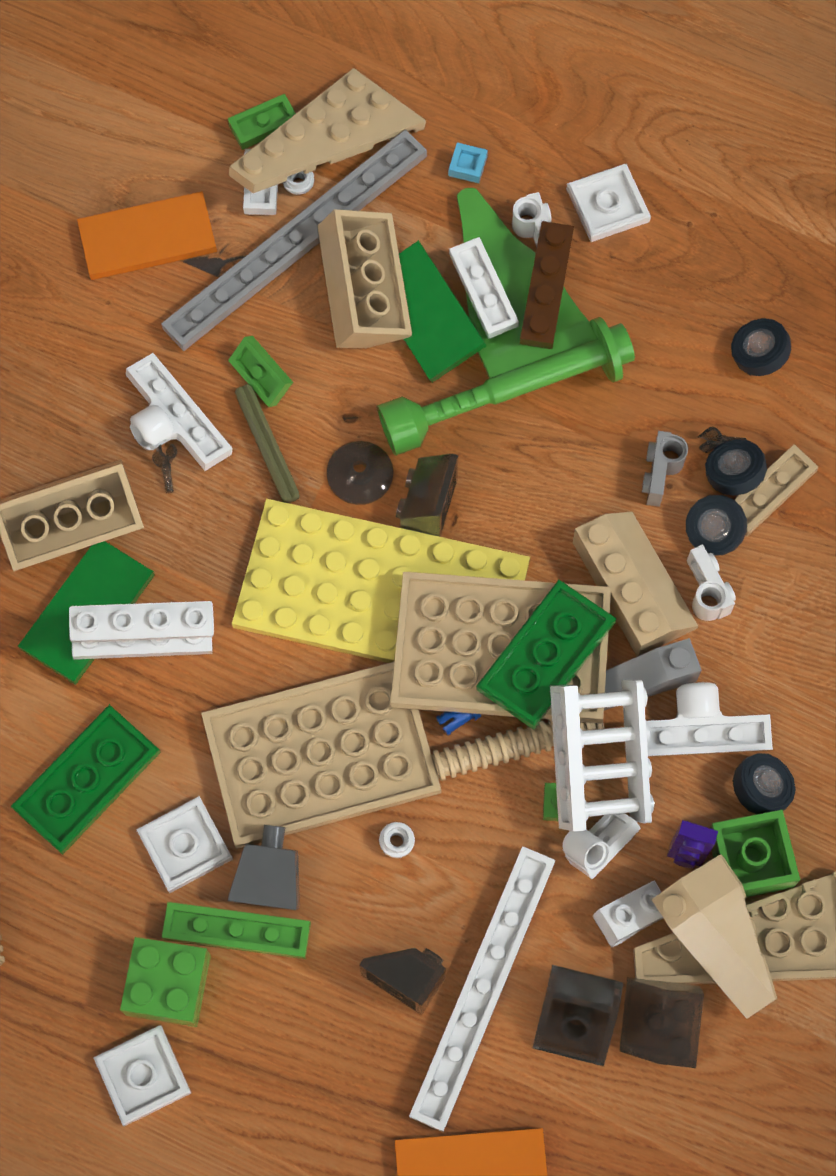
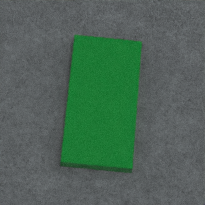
(439, 325)
(100, 578)
(545, 653)
(85, 779)

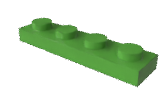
(236, 930)

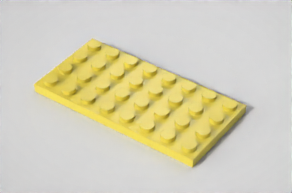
(341, 577)

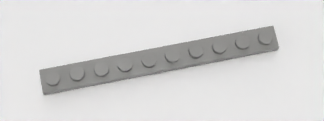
(291, 241)

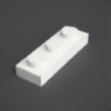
(483, 287)

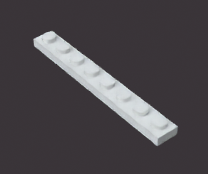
(482, 989)

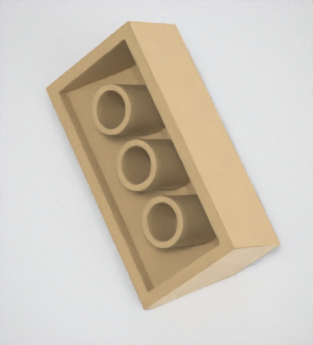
(363, 278)
(68, 515)
(641, 589)

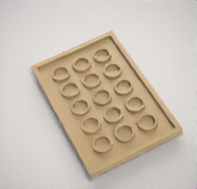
(458, 629)
(318, 755)

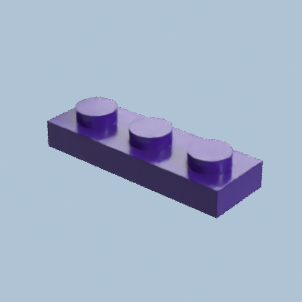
(691, 844)

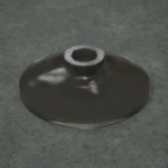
(364, 486)

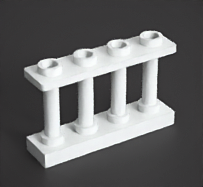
(141, 629)
(568, 745)

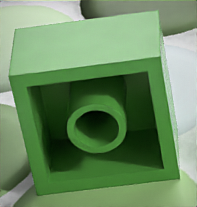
(758, 852)
(165, 982)

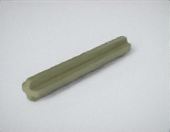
(267, 444)

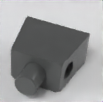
(268, 873)

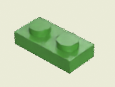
(260, 121)
(260, 371)

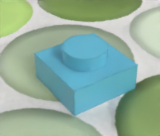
(468, 162)

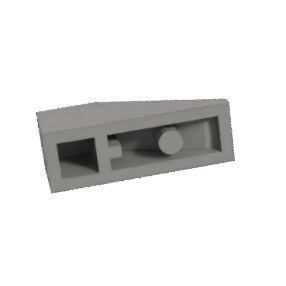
(658, 669)

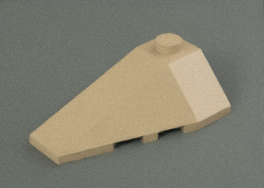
(715, 926)

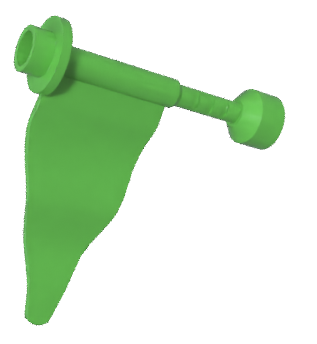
(510, 365)

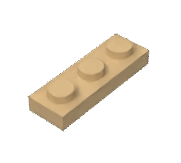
(778, 485)

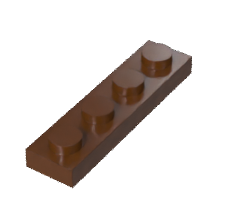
(546, 285)

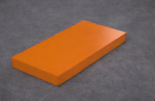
(146, 235)
(474, 1154)

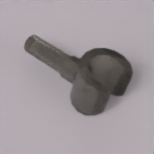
(714, 439)
(164, 461)

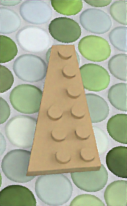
(329, 129)
(792, 932)

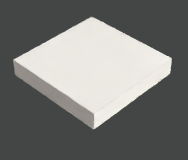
(608, 202)
(184, 844)
(142, 1075)

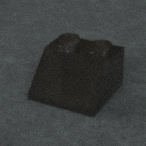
(429, 494)
(406, 975)
(578, 1015)
(662, 1021)

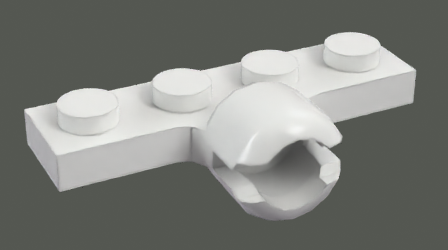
(172, 415)
(703, 728)

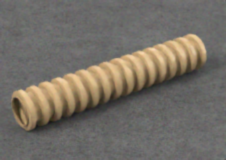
(498, 749)

